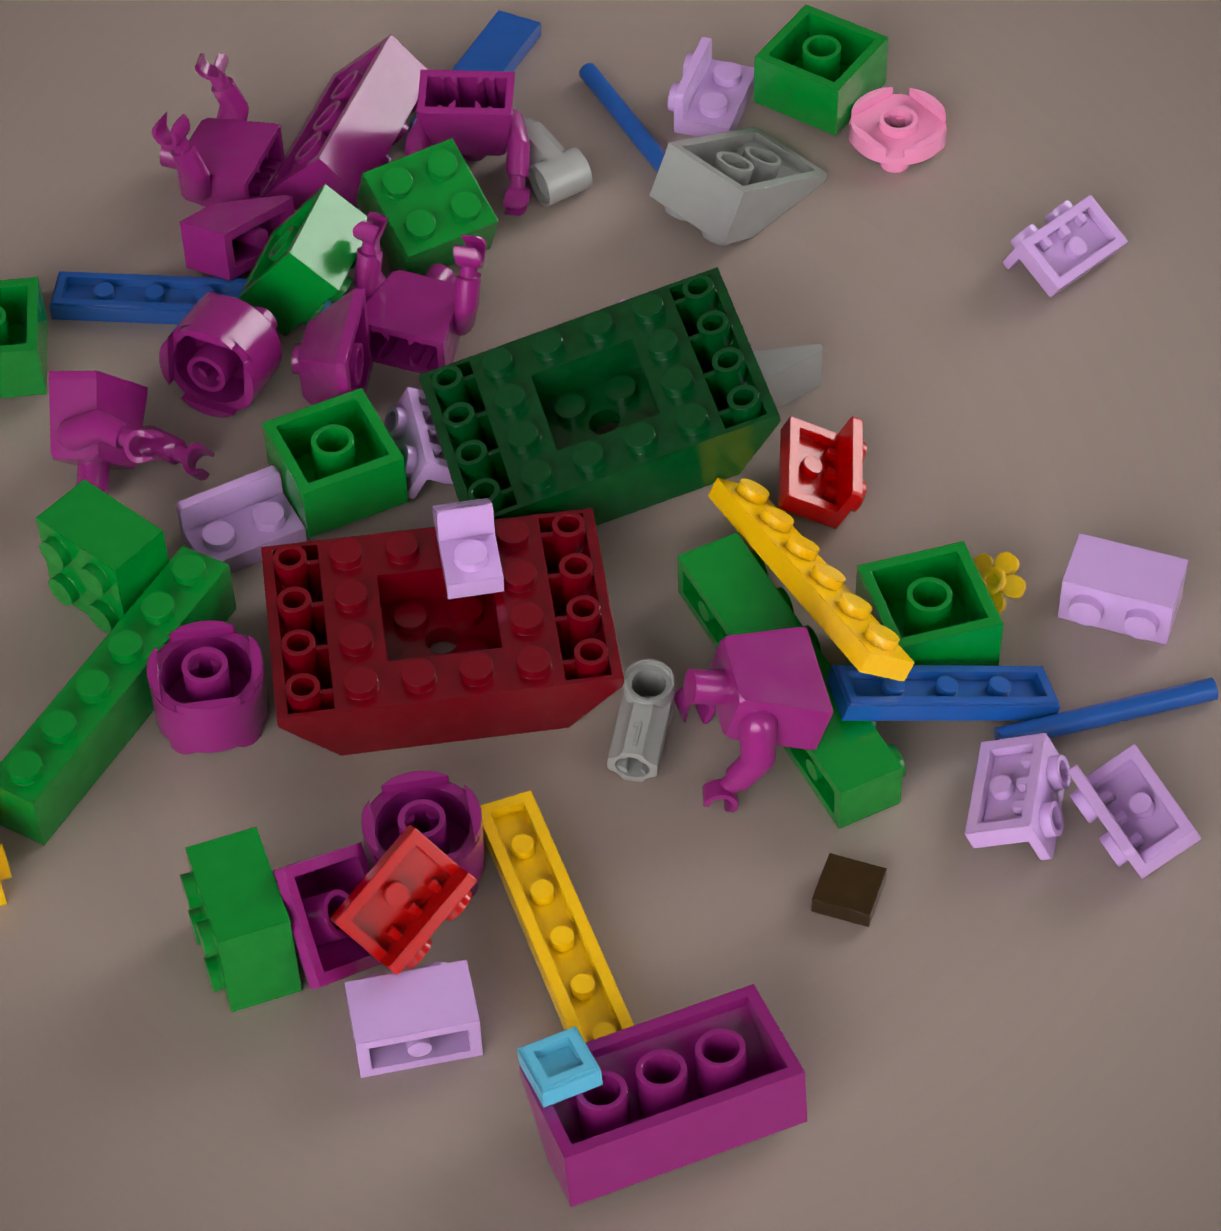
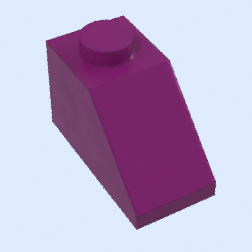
(232, 234)

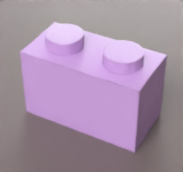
(1122, 588)
(414, 1018)

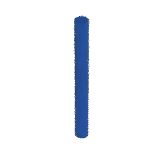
(622, 115)
(1114, 711)

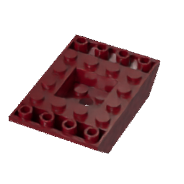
(363, 610)

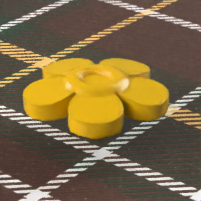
(999, 577)

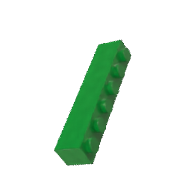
(732, 595)
(105, 698)

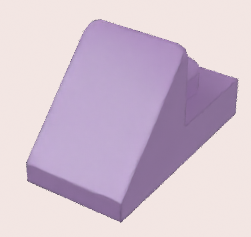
(468, 548)

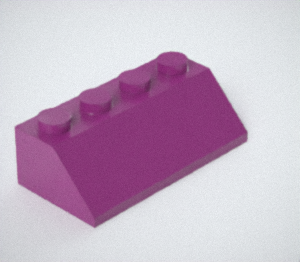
(351, 125)
(673, 1096)

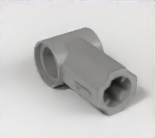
(553, 169)
(642, 720)

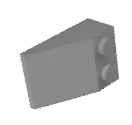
(732, 183)

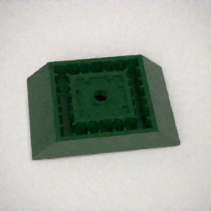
(658, 364)

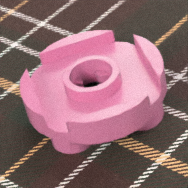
(897, 148)

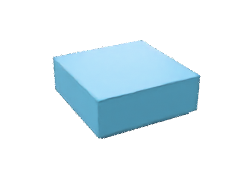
(559, 1066)

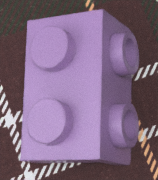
(1135, 809)

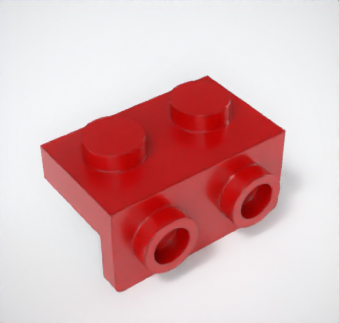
(821, 470)
(405, 901)

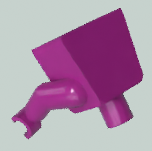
(481, 120)
(225, 153)
(415, 316)
(101, 428)
(764, 696)

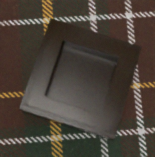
(849, 890)

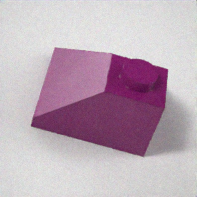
(335, 350)
(311, 895)

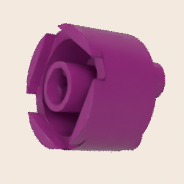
(221, 354)
(208, 688)
(436, 809)

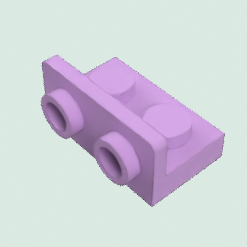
(710, 93)
(1067, 246)
(417, 439)
(240, 519)
(1018, 794)

